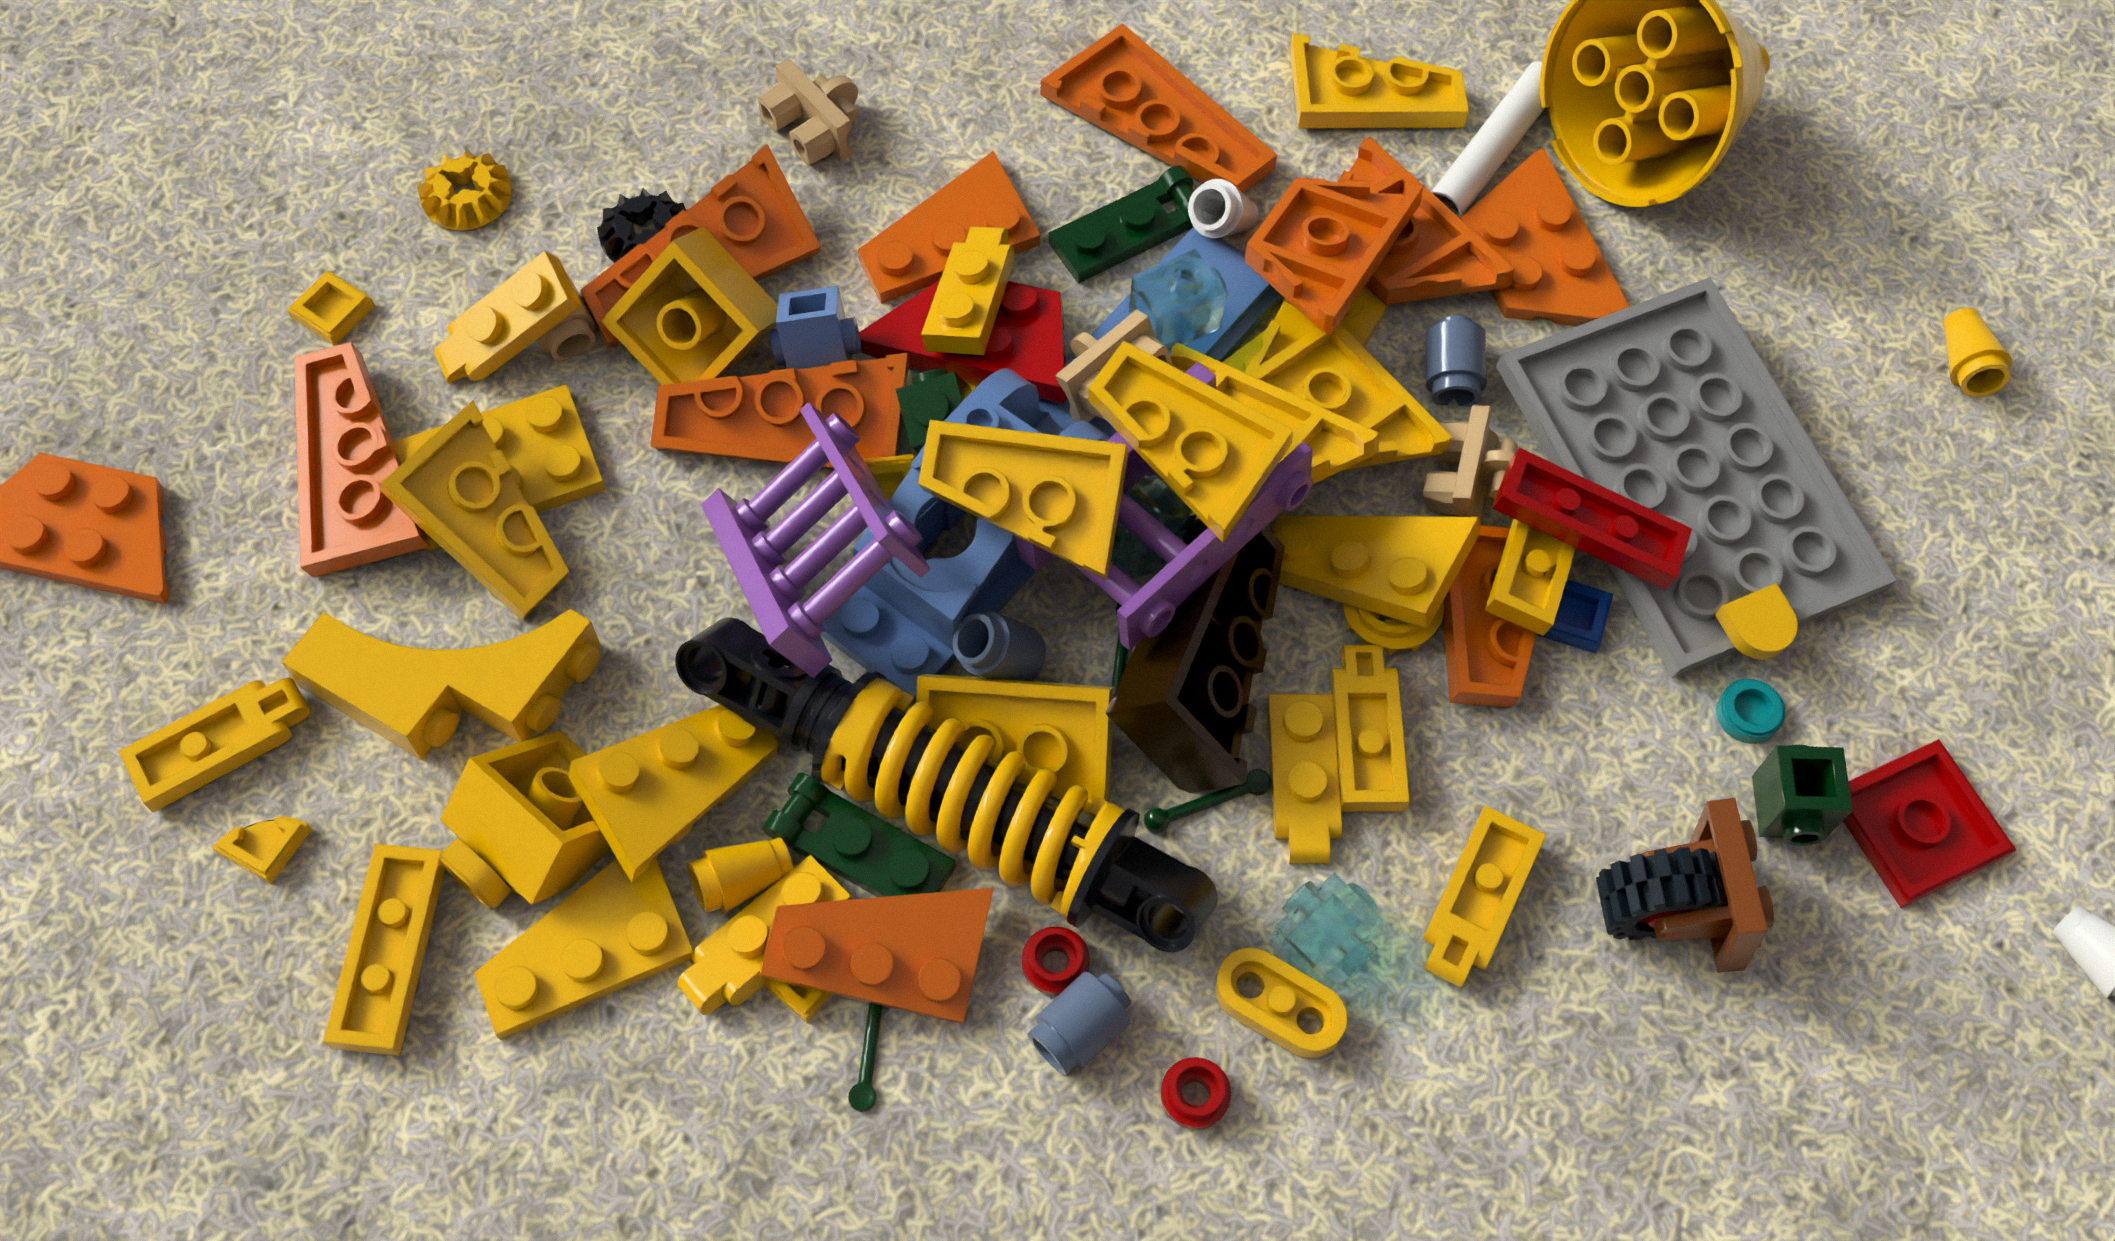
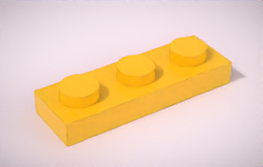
(386, 950)

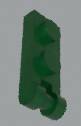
(1125, 226)
(858, 843)

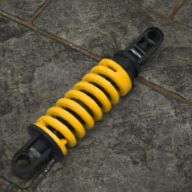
(943, 787)

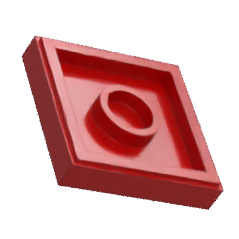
(1923, 824)

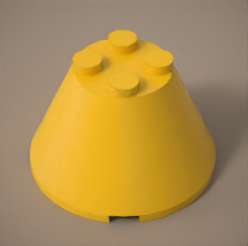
(1648, 94)

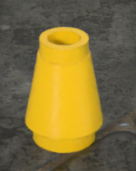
(1975, 354)
(737, 873)

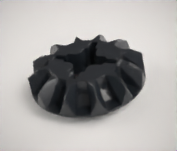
(617, 229)

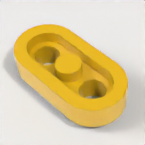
(1283, 998)

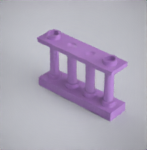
(759, 556)
(1151, 607)

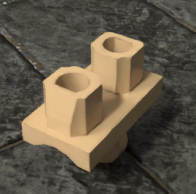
(821, 105)
(1093, 355)
(1479, 467)

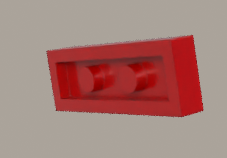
(1592, 518)

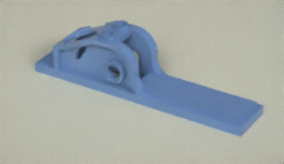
(909, 622)

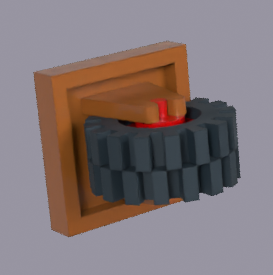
(1694, 890)

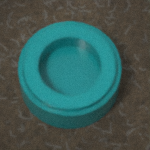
(1750, 711)

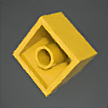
(692, 312)
(527, 816)

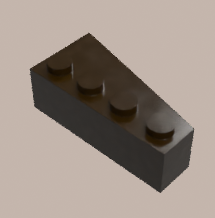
(1192, 682)

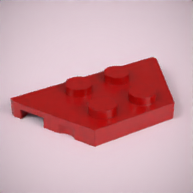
(1023, 339)

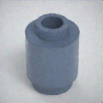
(1456, 361)
(998, 647)
(1081, 1022)

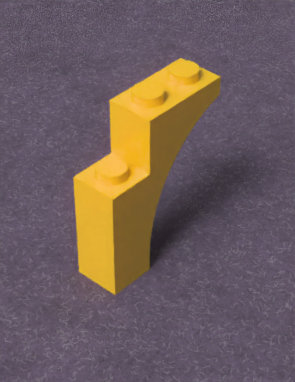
(418, 692)

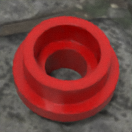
(1051, 940)
(1203, 1072)

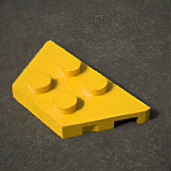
(1348, 381)
(1333, 438)

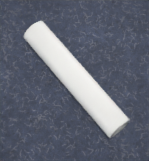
(1493, 142)

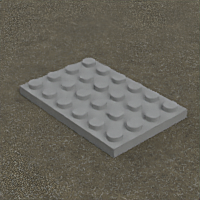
(1692, 425)

